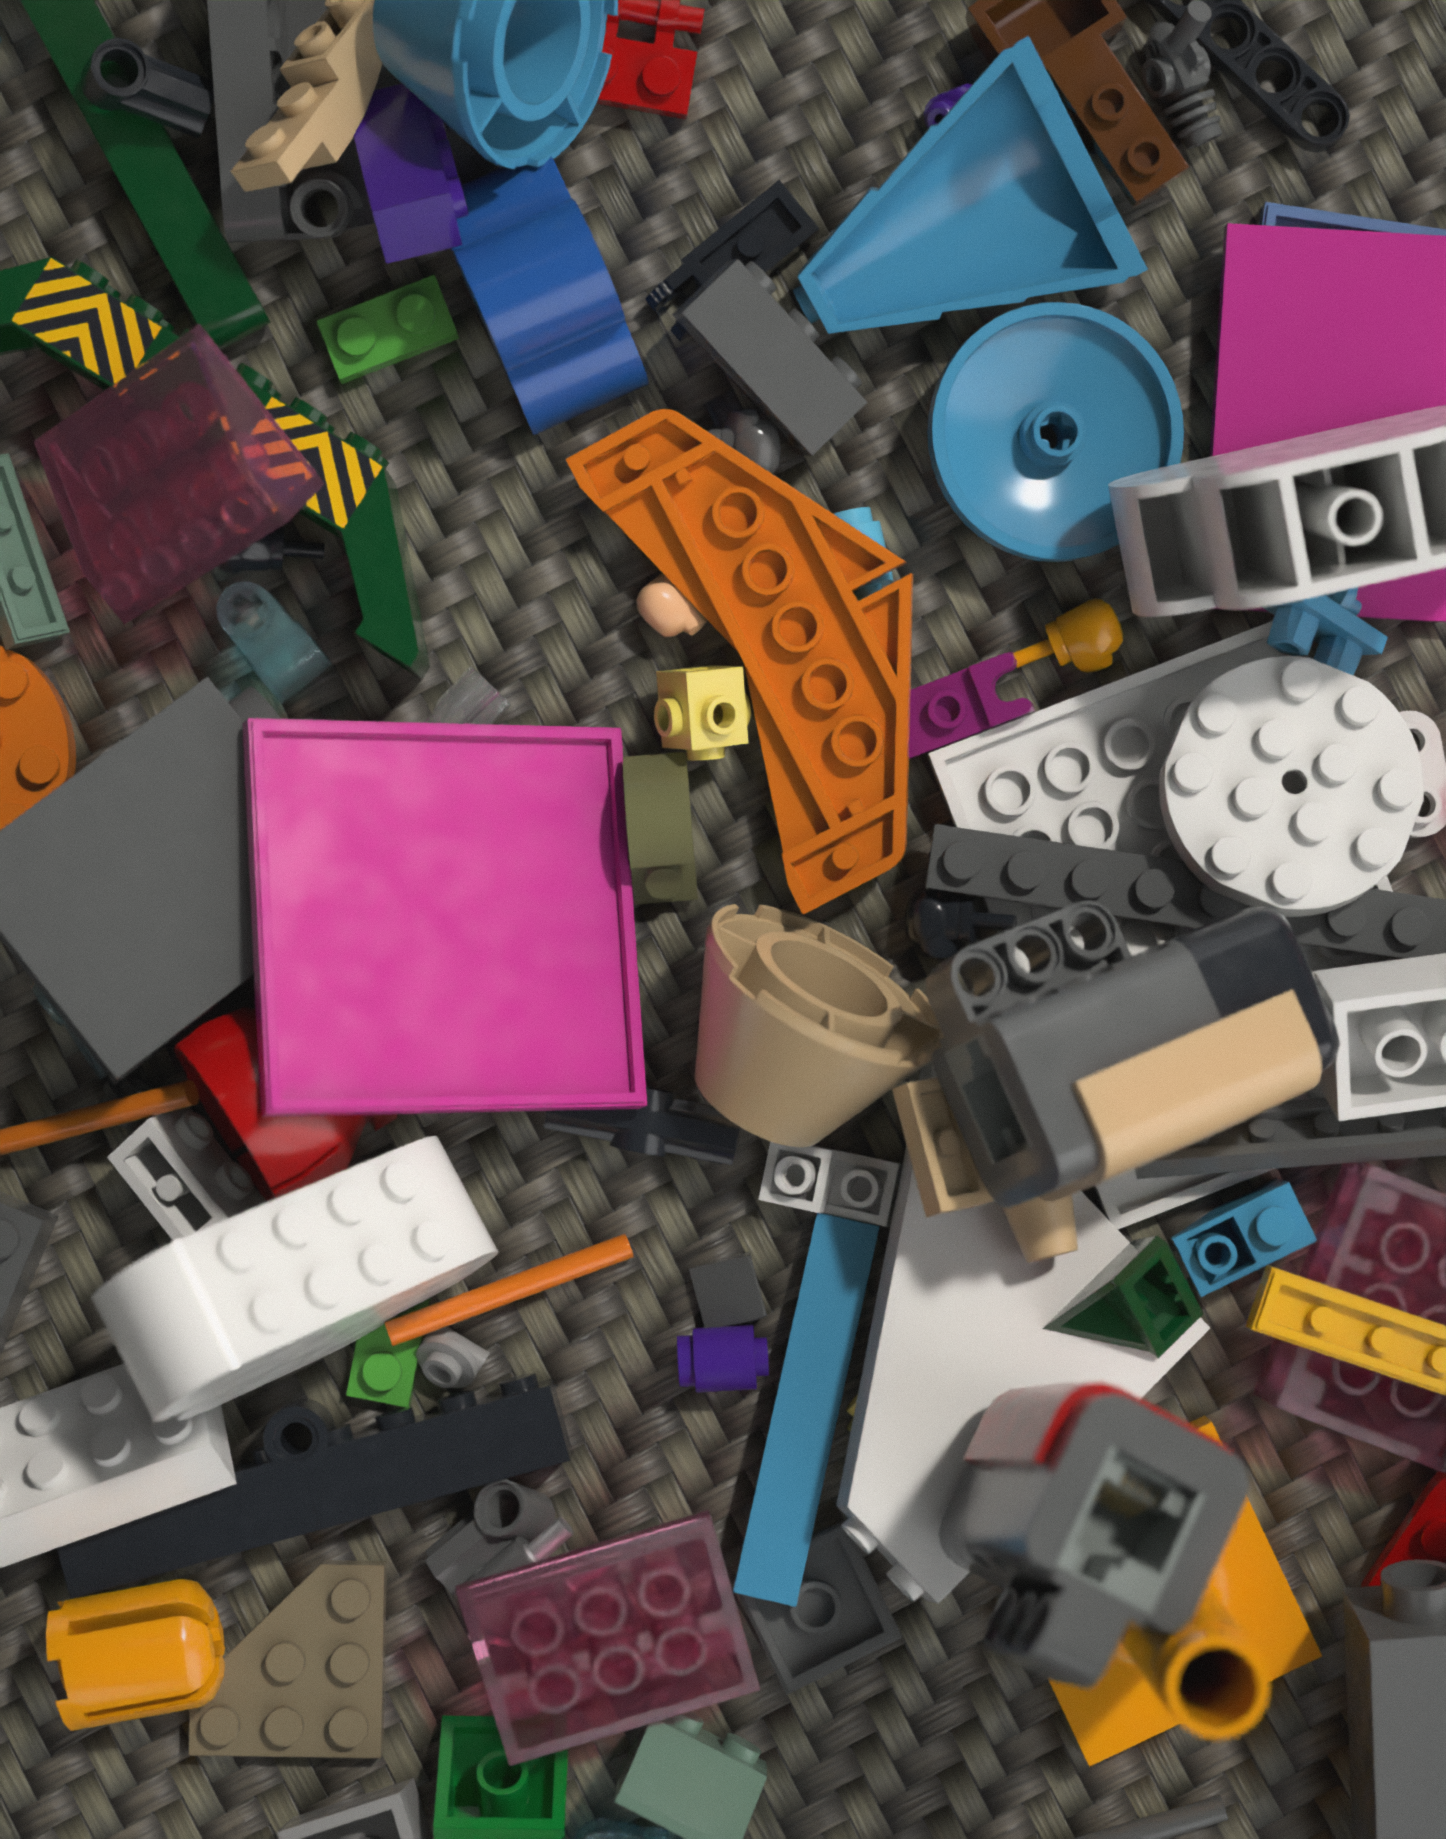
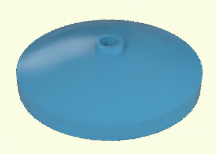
(1060, 371)

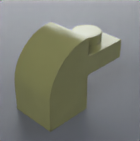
(659, 828)

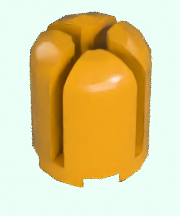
(136, 1653)

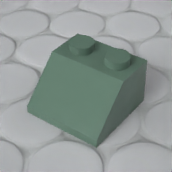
(691, 1779)

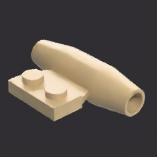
(951, 1180)

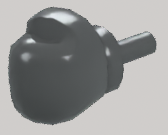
(751, 437)

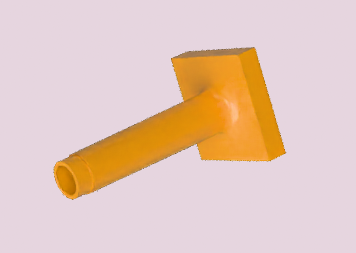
(1209, 1671)

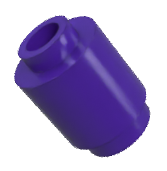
(722, 1359)

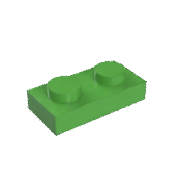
(387, 329)

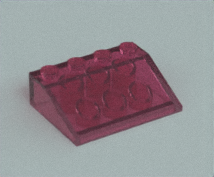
(171, 474)
(1389, 1246)
(608, 1637)

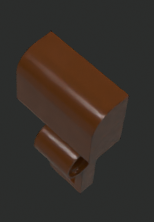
(1090, 83)

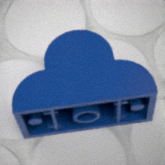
(545, 295)

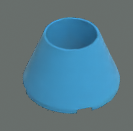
(500, 71)

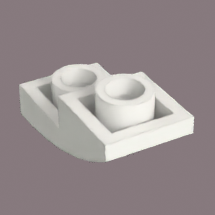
(831, 1182)

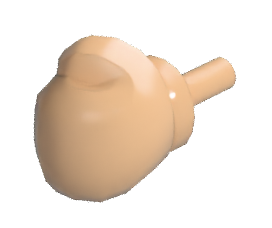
(668, 609)

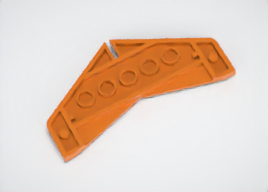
(817, 661)

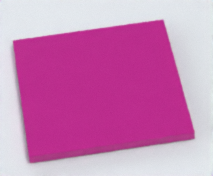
(1326, 338)
(441, 918)

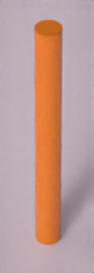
(98, 1116)
(508, 1289)

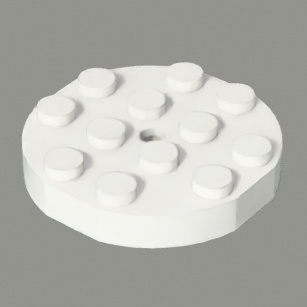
(1278, 847)

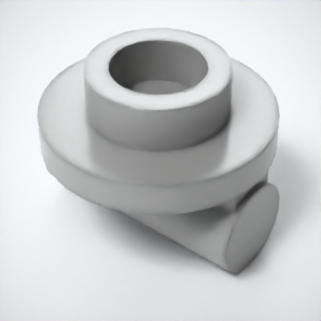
(450, 1358)

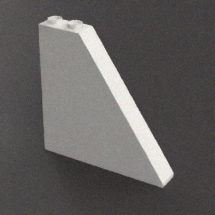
(947, 1337)

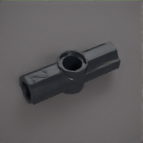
(656, 1129)

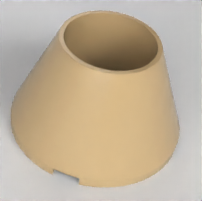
(801, 1025)

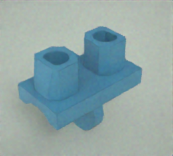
(1331, 623)

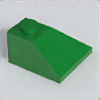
(487, 1797)

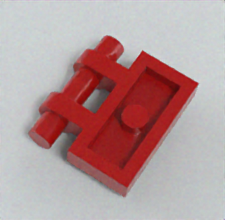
(651, 75)

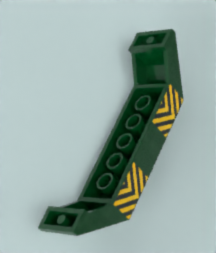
(103, 339)

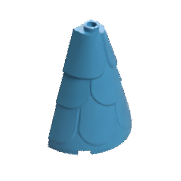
(975, 214)

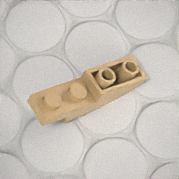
(329, 94)

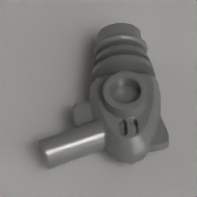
(1178, 70)

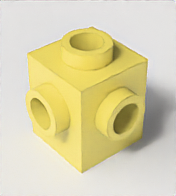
(702, 710)

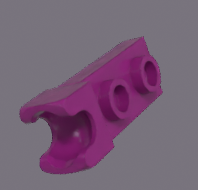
(962, 705)

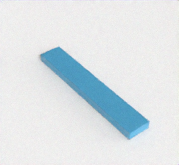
(806, 1409)

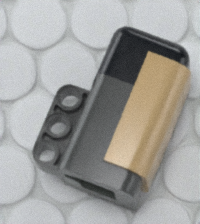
(1119, 1053)

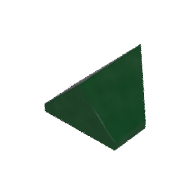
(1133, 1301)

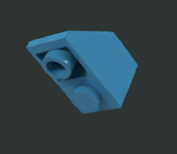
(1243, 1236)

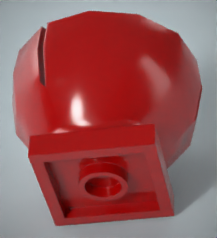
(283, 1150)

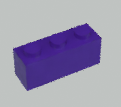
(409, 175)

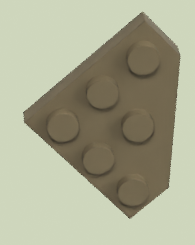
(306, 1674)

